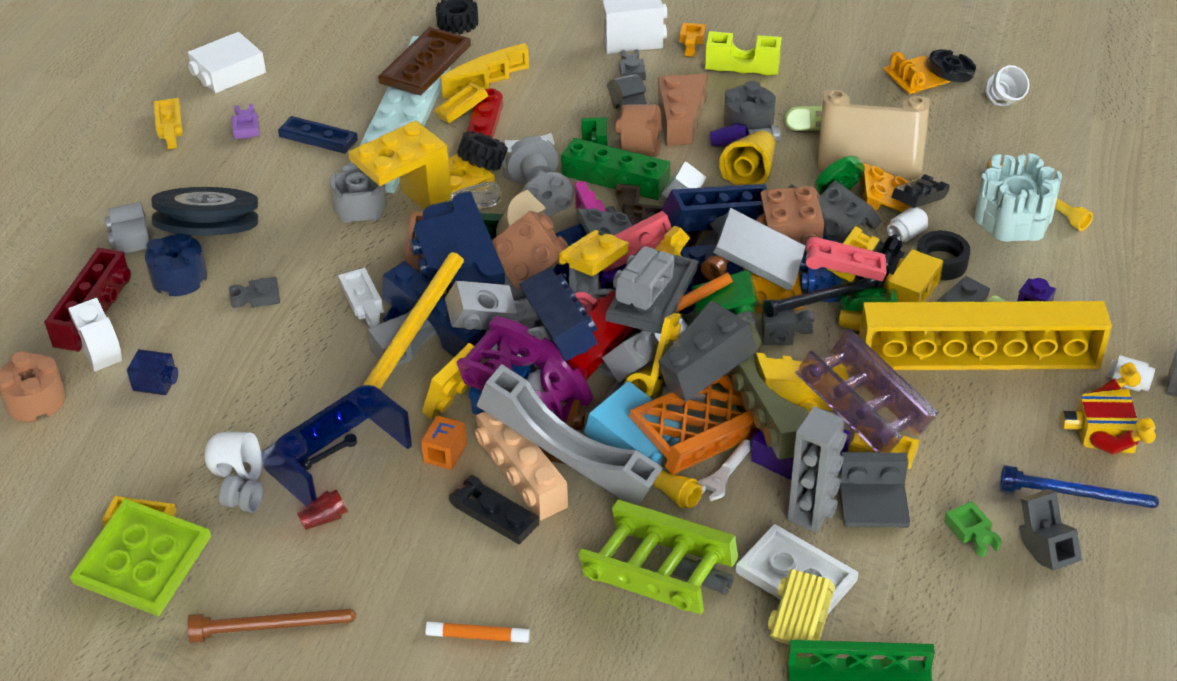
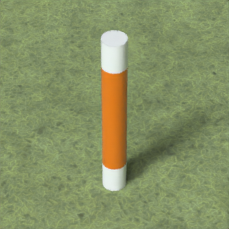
(477, 632)

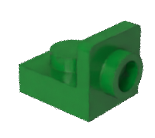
(594, 130)

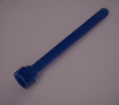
(1014, 479)

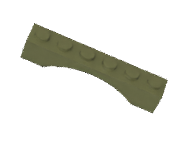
(771, 412)

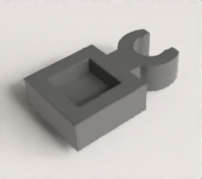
(632, 65)
(259, 293)

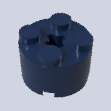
(175, 264)

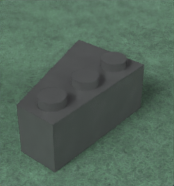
(706, 351)

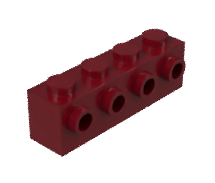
(101, 279)

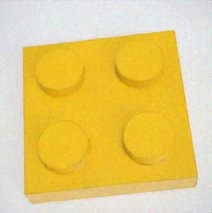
(445, 386)

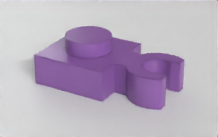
(245, 123)

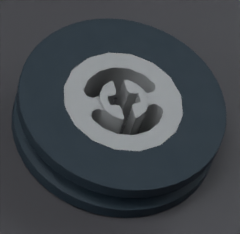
(204, 211)

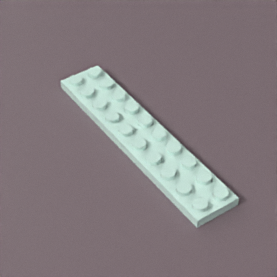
(397, 110)

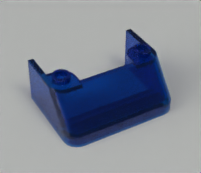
(283, 456)

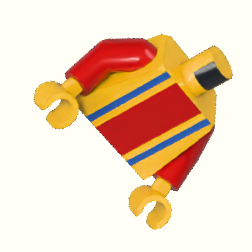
(1108, 416)

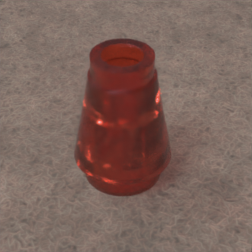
(323, 510)

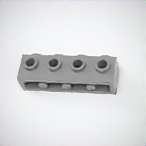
(816, 469)

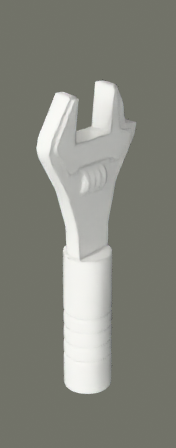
(718, 480)

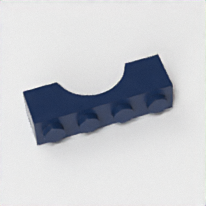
(404, 288)

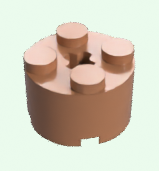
(640, 129)
(31, 386)

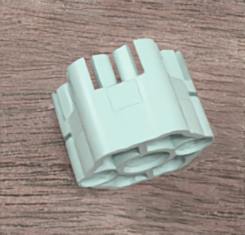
(1017, 201)

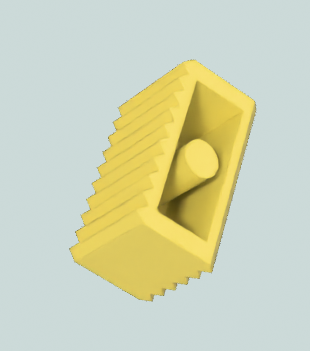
(801, 608)

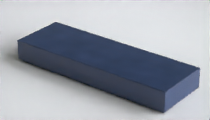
(318, 134)

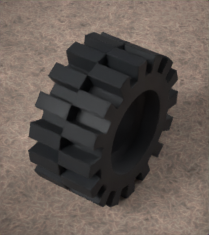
(457, 15)
(482, 150)

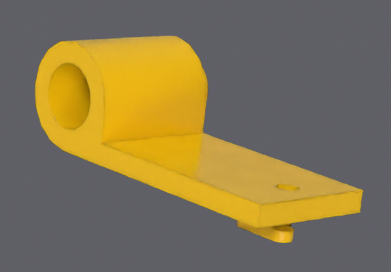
(650, 379)

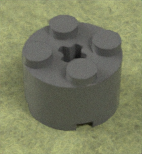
(749, 106)

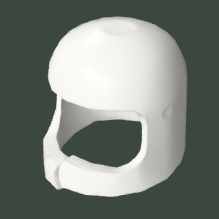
(1008, 85)
(231, 450)

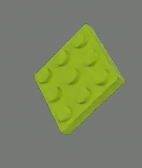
(141, 557)

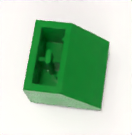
(735, 297)

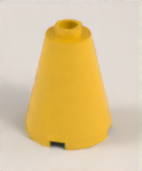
(748, 159)

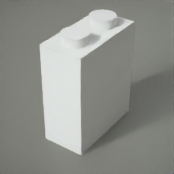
(633, 25)
(226, 62)

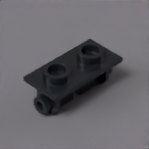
(892, 252)

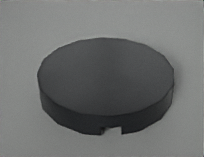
(950, 66)

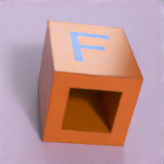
(444, 442)

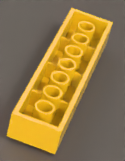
(987, 334)

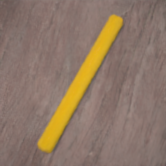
(414, 321)

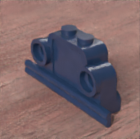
(458, 229)

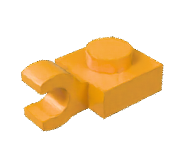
(692, 35)

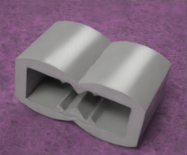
(127, 228)

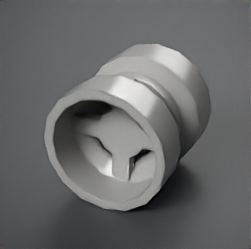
(241, 493)

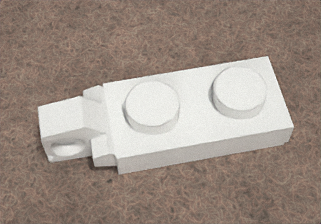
(362, 296)

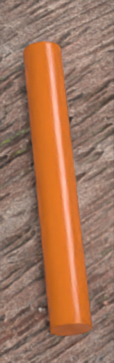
(704, 291)

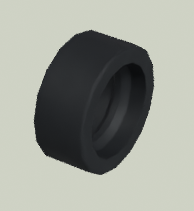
(947, 242)

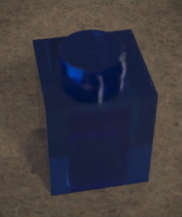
(152, 372)

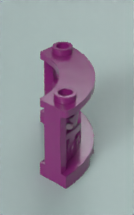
(514, 339)

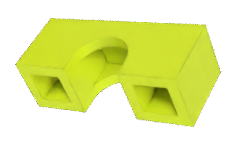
(725, 56)

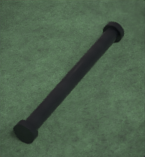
(772, 307)

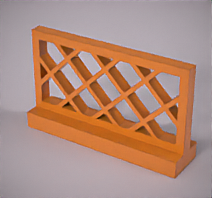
(692, 446)

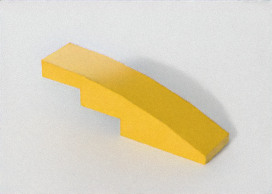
(485, 69)

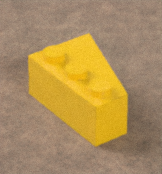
(782, 379)

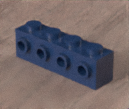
(698, 207)
(560, 313)

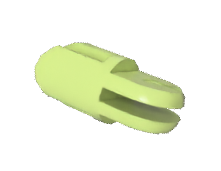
(803, 118)

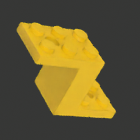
(419, 162)

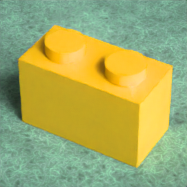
(915, 277)

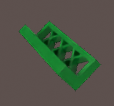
(859, 664)

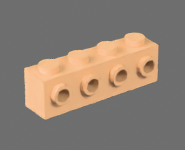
(524, 466)

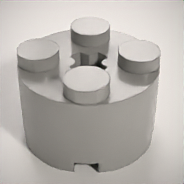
(356, 195)

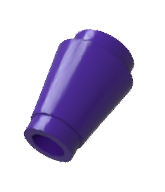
(727, 135)

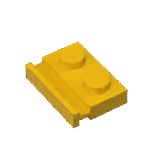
(593, 252)

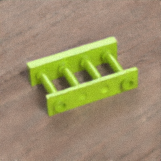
(665, 530)

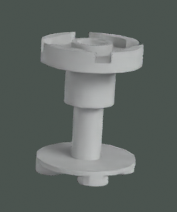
(534, 165)

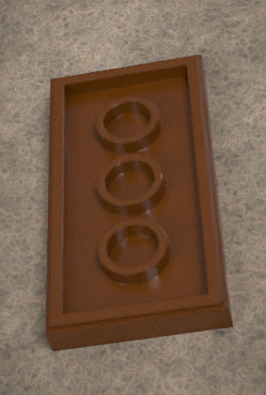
(424, 61)

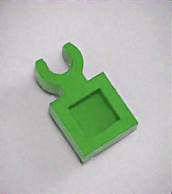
(971, 524)

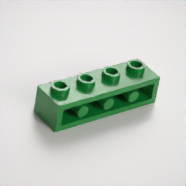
(614, 166)

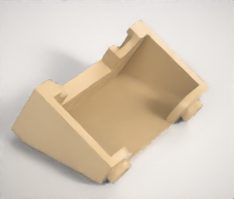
(875, 134)

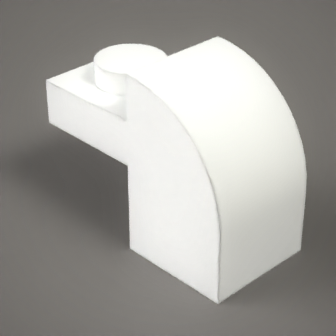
(96, 334)

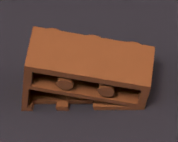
(681, 105)

